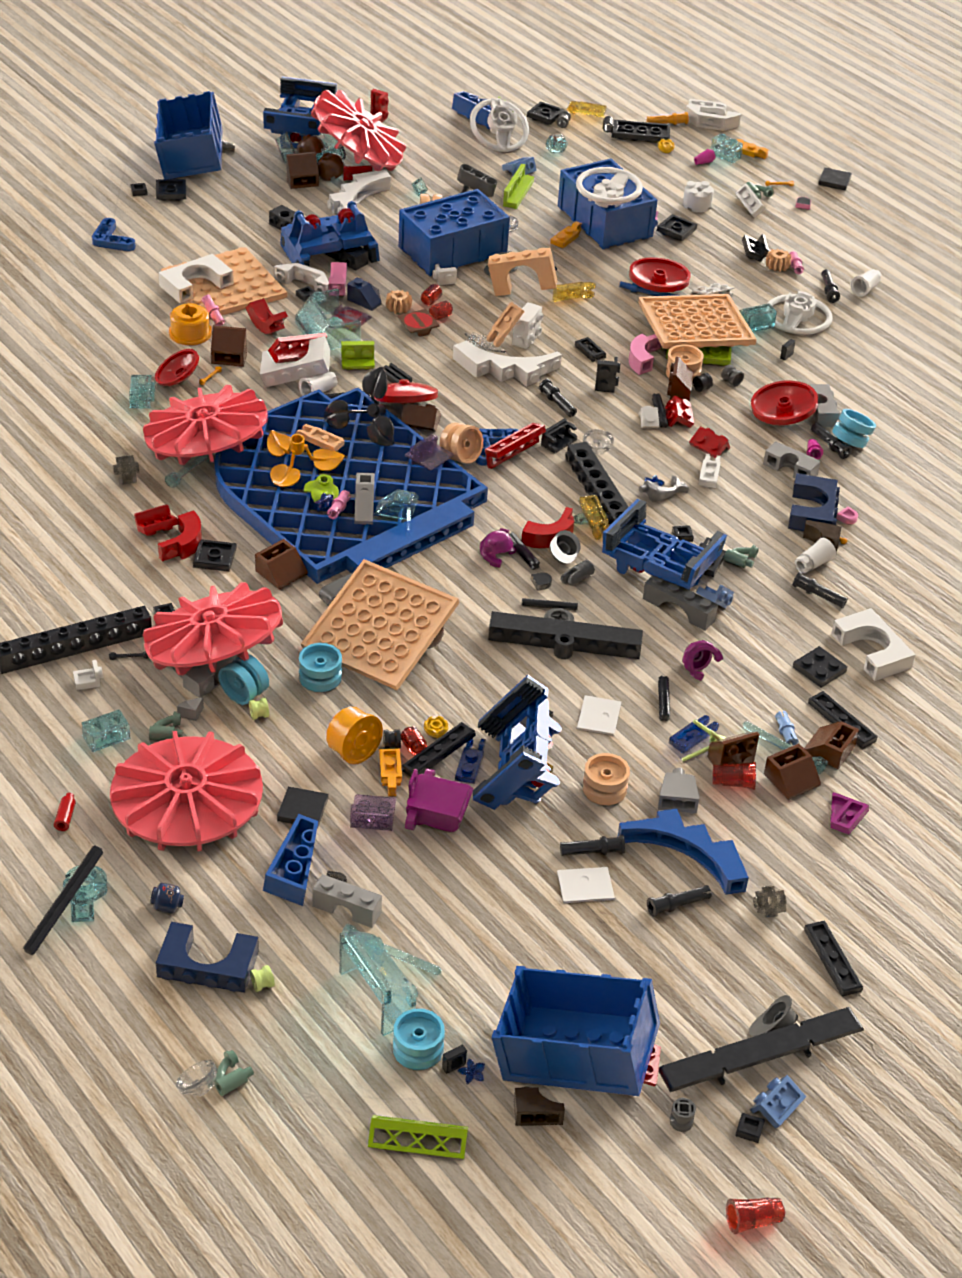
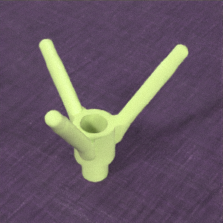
(713, 737)

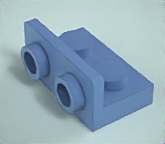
(514, 165)
(722, 596)
(779, 1100)

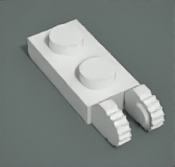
(709, 106)
(709, 472)

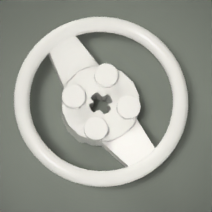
(501, 122)
(609, 191)
(800, 308)

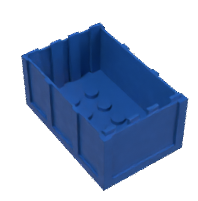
(189, 135)
(611, 224)
(453, 231)
(577, 1031)

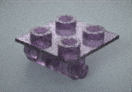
(429, 453)

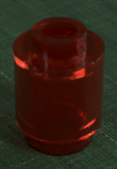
(431, 294)
(441, 310)
(413, 740)

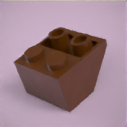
(302, 170)
(228, 346)
(680, 380)
(421, 417)
(280, 564)
(833, 743)
(734, 749)
(792, 771)

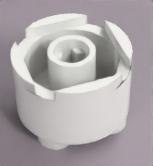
(698, 196)

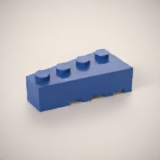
(465, 102)
(291, 866)

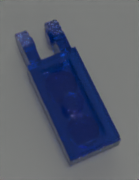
(692, 734)
(470, 762)

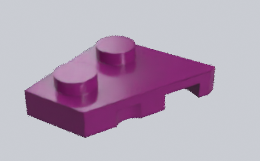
(846, 813)

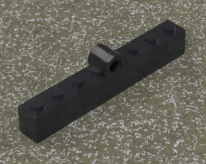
(565, 635)

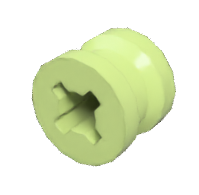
(259, 708)
(262, 978)

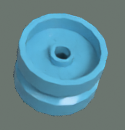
(854, 428)
(320, 667)
(243, 679)
(418, 1039)

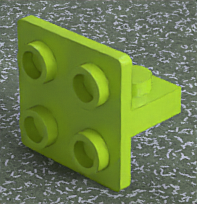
(357, 355)

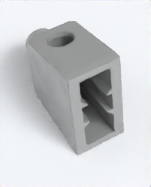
(679, 792)

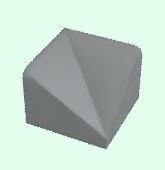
(191, 708)

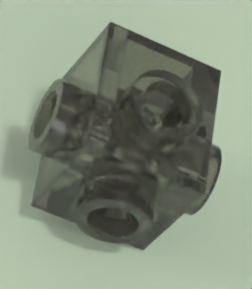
(126, 469)
(776, 903)

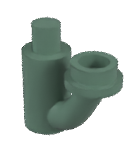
(767, 191)
(737, 557)
(161, 731)
(233, 1080)

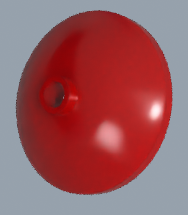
(177, 368)

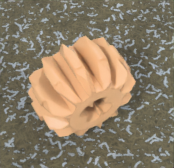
(778, 260)
(399, 301)

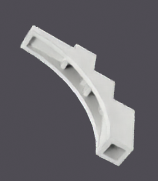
(359, 188)
(502, 367)

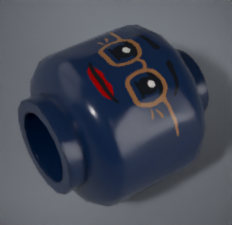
(166, 898)

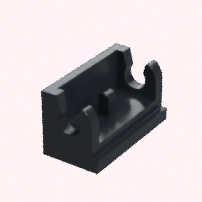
(558, 436)

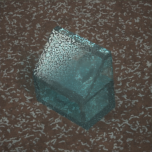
(759, 317)

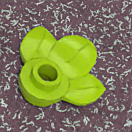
(318, 487)

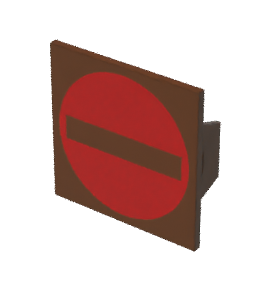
(418, 321)

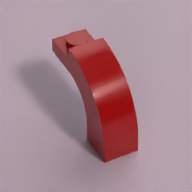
(263, 317)
(540, 535)
(187, 542)

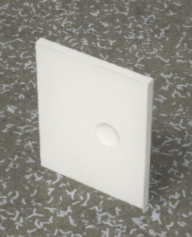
(599, 715)
(585, 885)

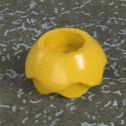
(666, 146)
(436, 726)

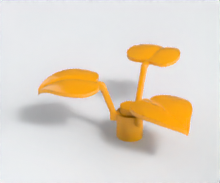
(282, 444)

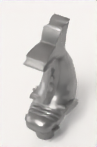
(661, 493)

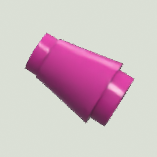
(705, 157)
(814, 449)

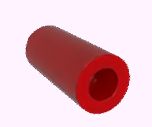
(65, 812)

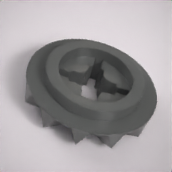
(558, 613)

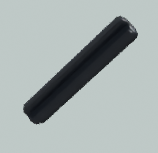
(657, 402)
(524, 552)
(664, 698)

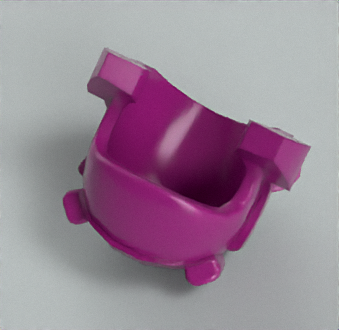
(496, 543)
(698, 656)

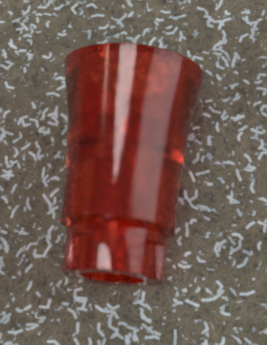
(735, 775)
(753, 1213)

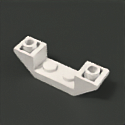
(713, 121)
(288, 272)

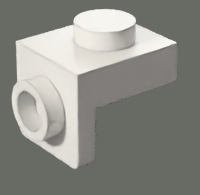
(445, 275)
(649, 417)
(89, 677)

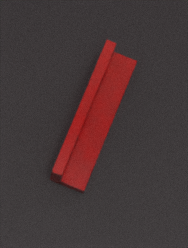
(292, 348)
(513, 444)

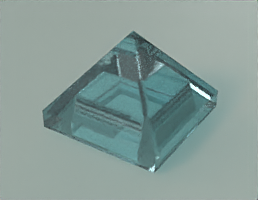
(419, 186)
(82, 910)

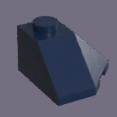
(363, 294)

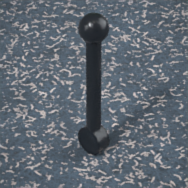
(112, 656)

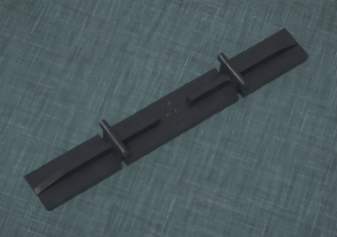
(759, 1049)

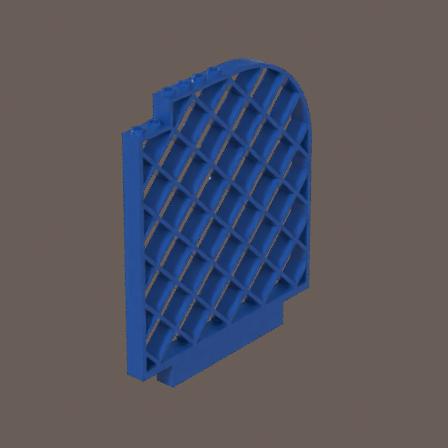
(391, 539)

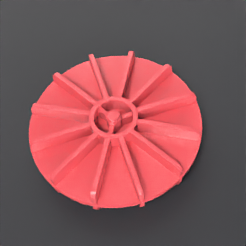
(358, 130)
(205, 424)
(213, 628)
(186, 791)

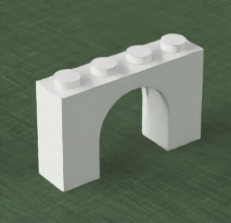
(208, 267)
(312, 364)
(869, 626)

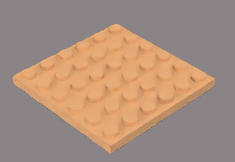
(250, 283)
(697, 321)
(382, 623)

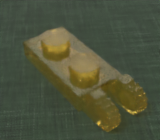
(587, 108)
(573, 291)
(594, 514)

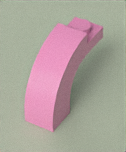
(338, 277)
(639, 355)

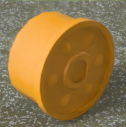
(190, 324)
(354, 734)

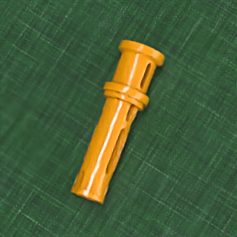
(669, 119)

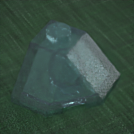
(398, 504)

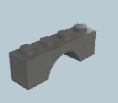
(699, 610)

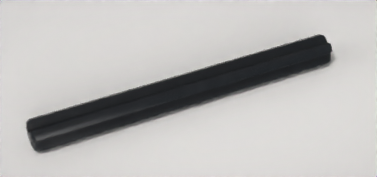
(63, 900)

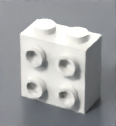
(528, 326)

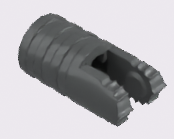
(578, 573)

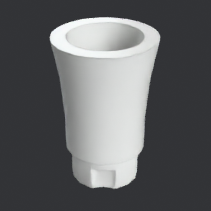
(864, 283)
(323, 382)
(818, 554)

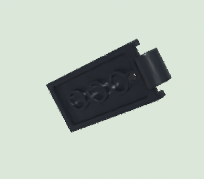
(636, 130)

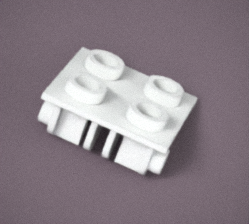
(715, 288)

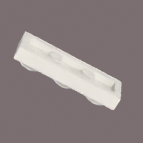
(750, 200)

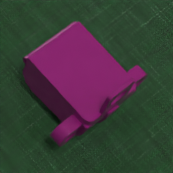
(436, 802)

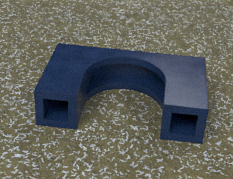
(819, 490)
(228, 974)

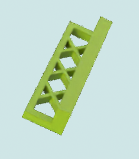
(517, 188)
(421, 1127)

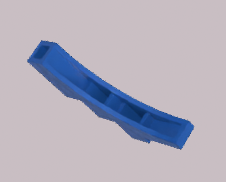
(694, 841)

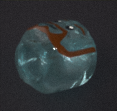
(556, 143)

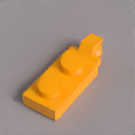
(752, 150)
(567, 235)
(390, 769)

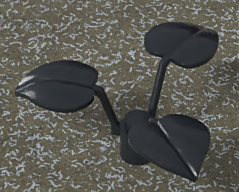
(382, 429)

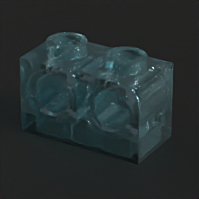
(726, 148)
(141, 391)
(105, 730)

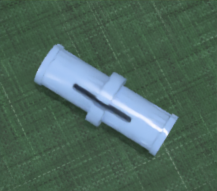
(786, 728)

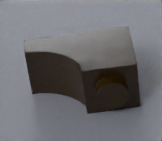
(816, 530)
(535, 1110)

